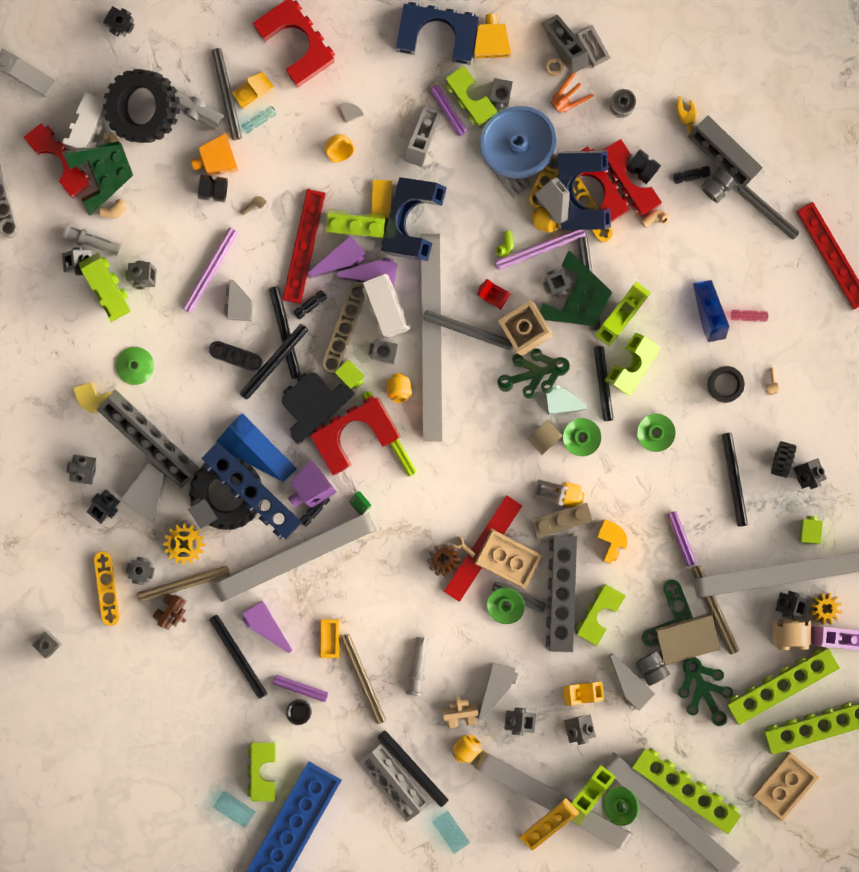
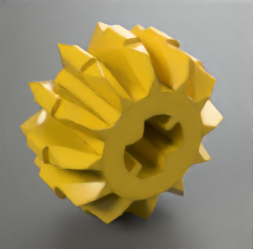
(825, 601)

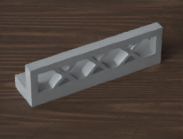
(396, 780)

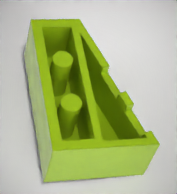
(105, 286)

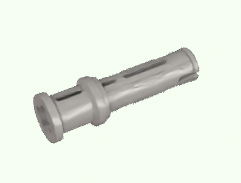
(83, 237)
(417, 677)

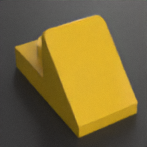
(252, 90)

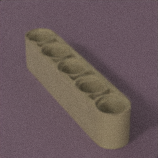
(345, 338)

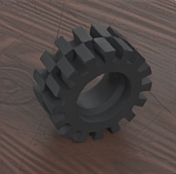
(783, 459)

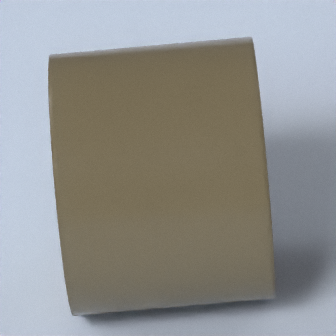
(545, 437)

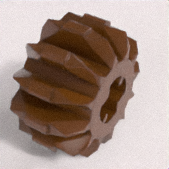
(450, 563)

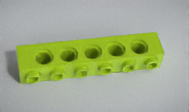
(827, 666)
(777, 745)
(725, 822)

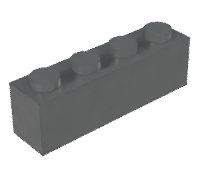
(725, 151)

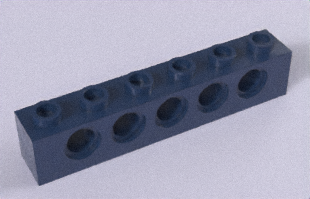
(211, 462)

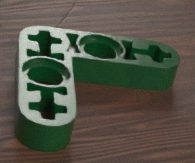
(678, 616)

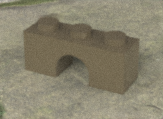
(561, 520)

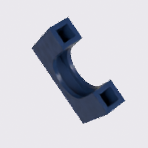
(416, 17)
(569, 166)
(407, 196)

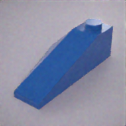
(249, 444)

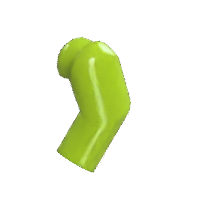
(507, 246)

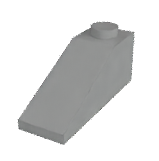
(24, 73)
(422, 136)
(499, 682)
(633, 688)

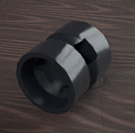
(643, 166)
(212, 188)
(299, 712)

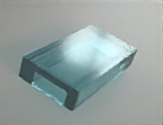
(234, 809)
(451, 832)

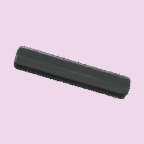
(529, 601)

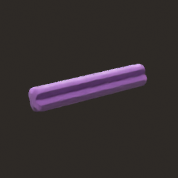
(448, 110)
(681, 538)
(300, 688)

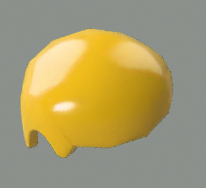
(338, 148)

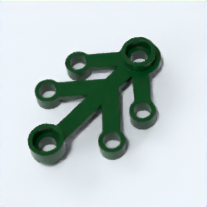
(536, 373)
(703, 688)

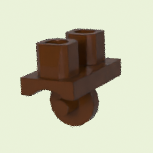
(172, 614)

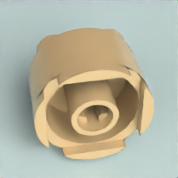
(791, 633)

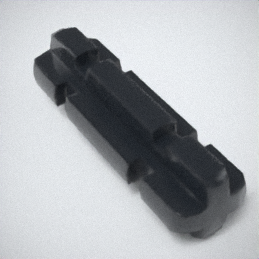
(692, 174)
(310, 304)
(313, 511)

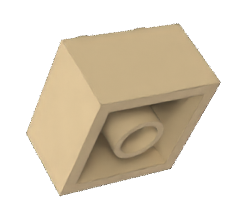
(526, 328)

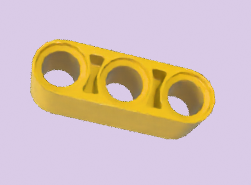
(545, 173)

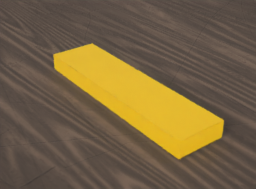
(549, 824)

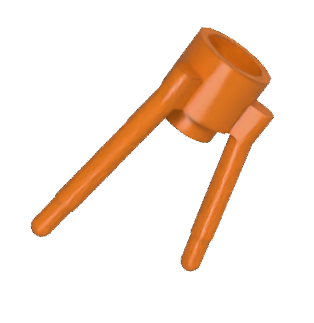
(561, 101)

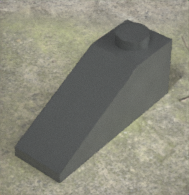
(567, 45)

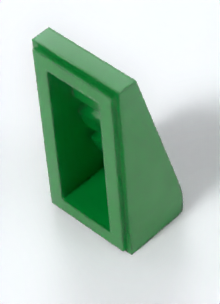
(360, 503)

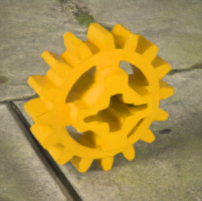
(191, 538)

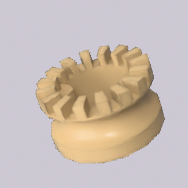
(554, 61)

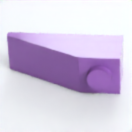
(341, 258)
(370, 270)
(263, 623)
(834, 637)

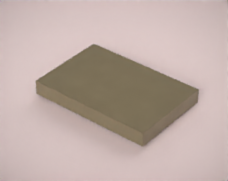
(687, 639)

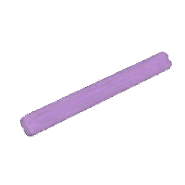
(538, 249)
(210, 270)

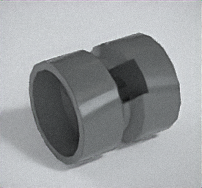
(622, 103)
(716, 187)
(652, 667)

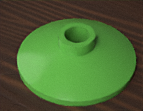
(142, 372)
(587, 428)
(666, 432)
(501, 612)
(614, 806)

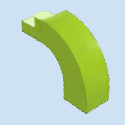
(622, 314)

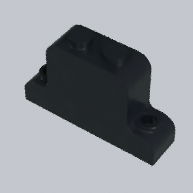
(312, 403)

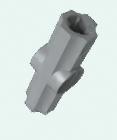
(198, 110)

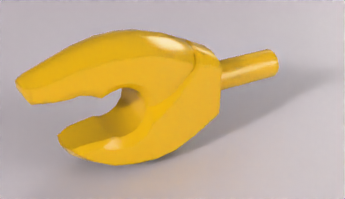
(686, 117)

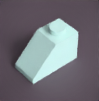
(563, 401)

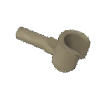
(258, 201)

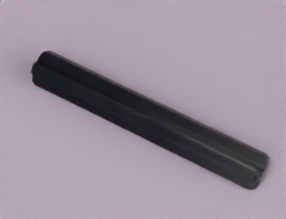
(604, 388)

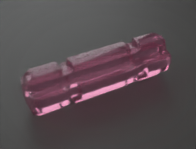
(749, 315)

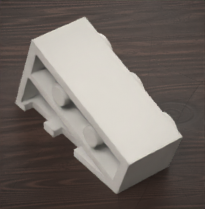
(87, 123)
(385, 306)

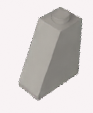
(146, 492)

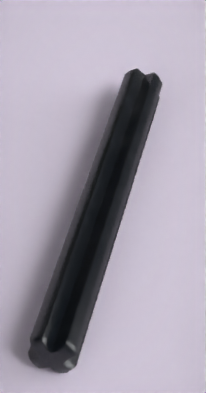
(284, 330)
(274, 361)
(734, 479)
(238, 656)
(414, 770)

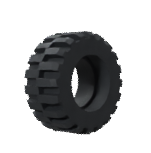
(118, 101)
(226, 519)

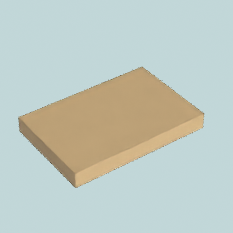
(508, 559)
(785, 786)

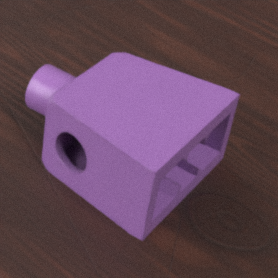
(310, 486)

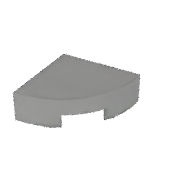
(350, 111)

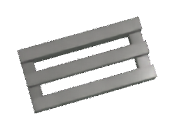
(600, 60)
(507, 186)
(560, 494)

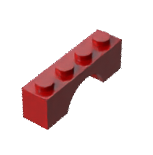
(42, 142)
(612, 199)
(643, 199)

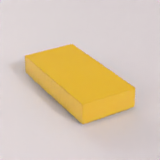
(382, 197)
(329, 638)

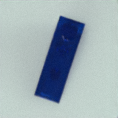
(710, 311)

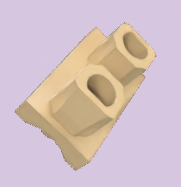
(459, 710)

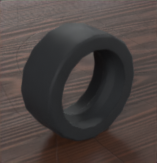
(740, 384)

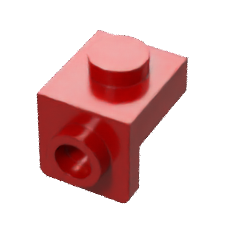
(493, 294)

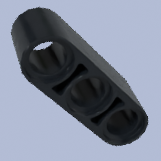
(228, 349)

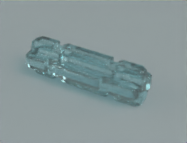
(259, 119)

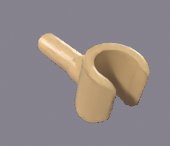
(774, 387)
(464, 547)

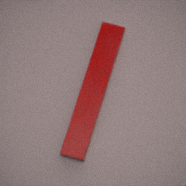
(304, 246)
(830, 252)
(469, 570)

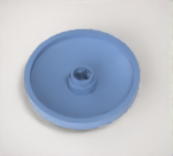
(518, 142)

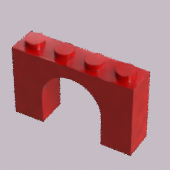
(289, 16)
(328, 438)

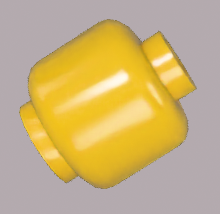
(543, 221)
(398, 388)
(573, 495)
(466, 748)

